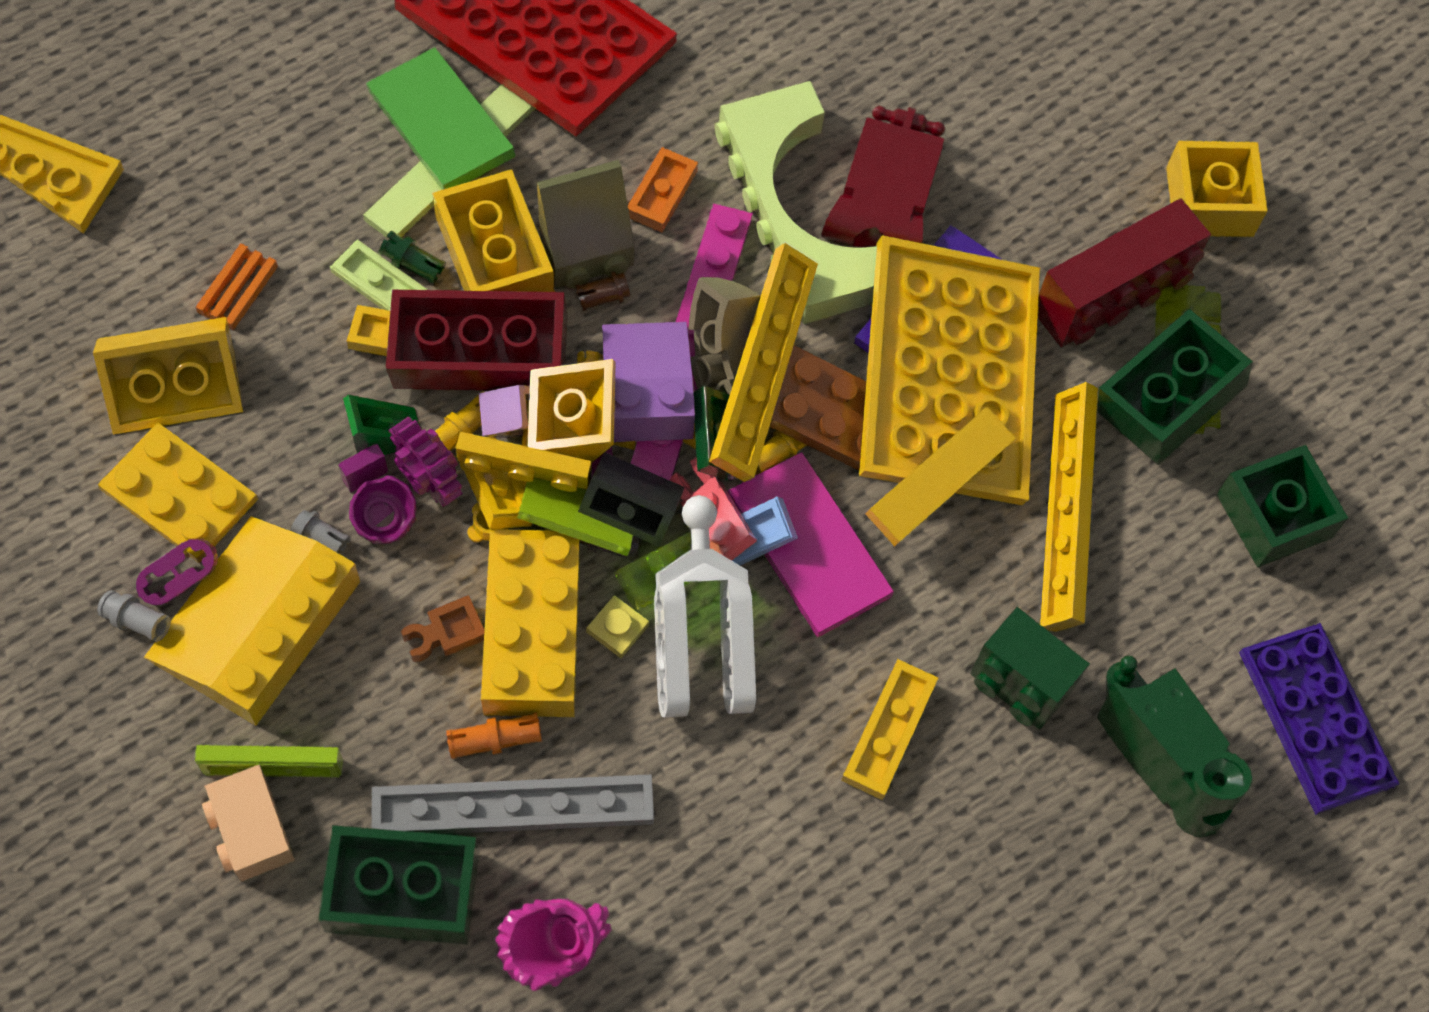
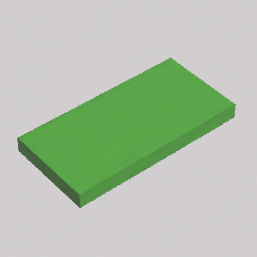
(440, 120)

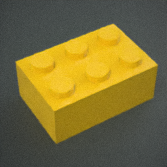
(493, 236)

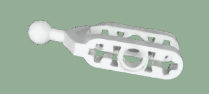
(735, 619)

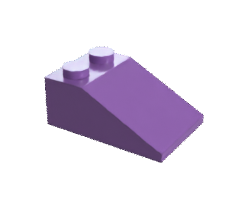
(651, 381)

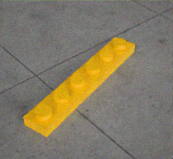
(763, 363)
(1069, 508)

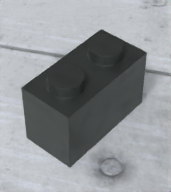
(631, 499)

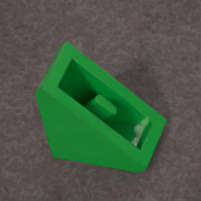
(373, 419)

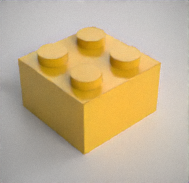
(1219, 185)

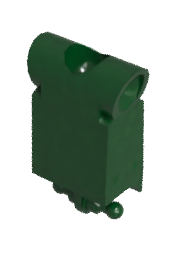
(1174, 746)

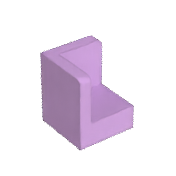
(504, 411)

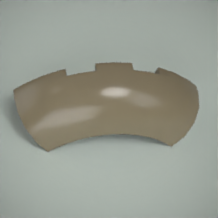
(721, 324)

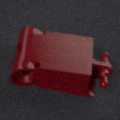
(888, 180)

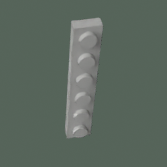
(514, 805)

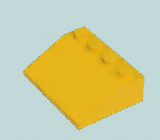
(255, 617)

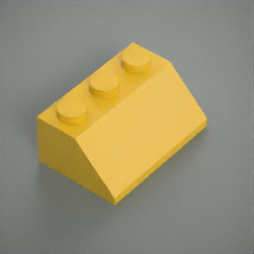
(168, 375)

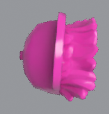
(550, 940)

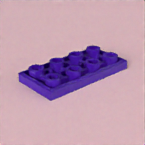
(1318, 718)

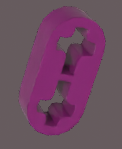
(182, 580)

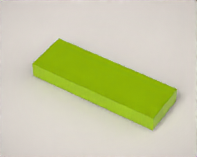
(273, 760)

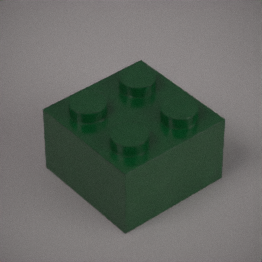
(1281, 505)
(1027, 669)

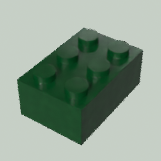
(1174, 386)
(399, 884)

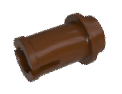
(603, 291)

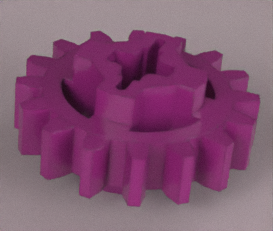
(425, 461)

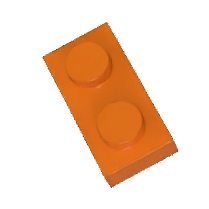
(662, 189)

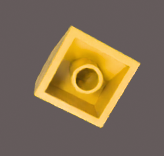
(573, 409)

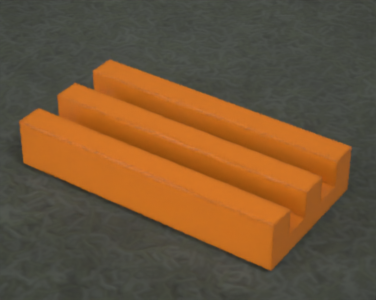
(253, 260)

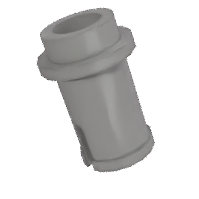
(311, 526)

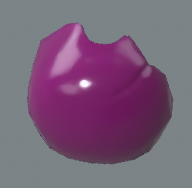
(378, 500)

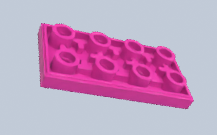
(827, 564)

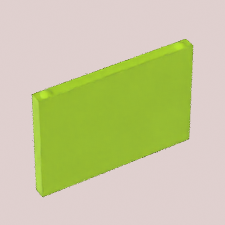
(559, 512)

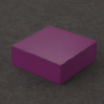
(363, 467)

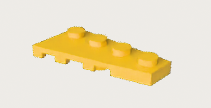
(57, 171)

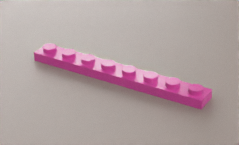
(718, 258)

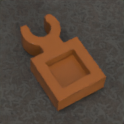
(451, 627)

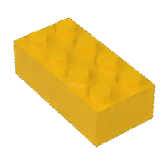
(531, 624)

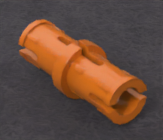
(494, 736)

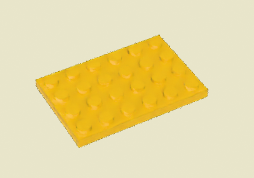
(943, 347)

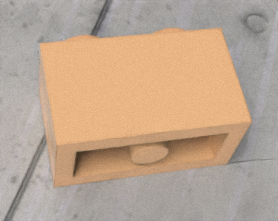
(248, 824)

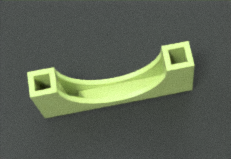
(758, 137)

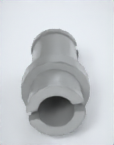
(127, 613)

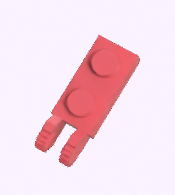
(730, 532)

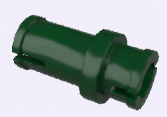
(406, 254)

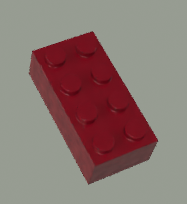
(1121, 273)
(473, 338)

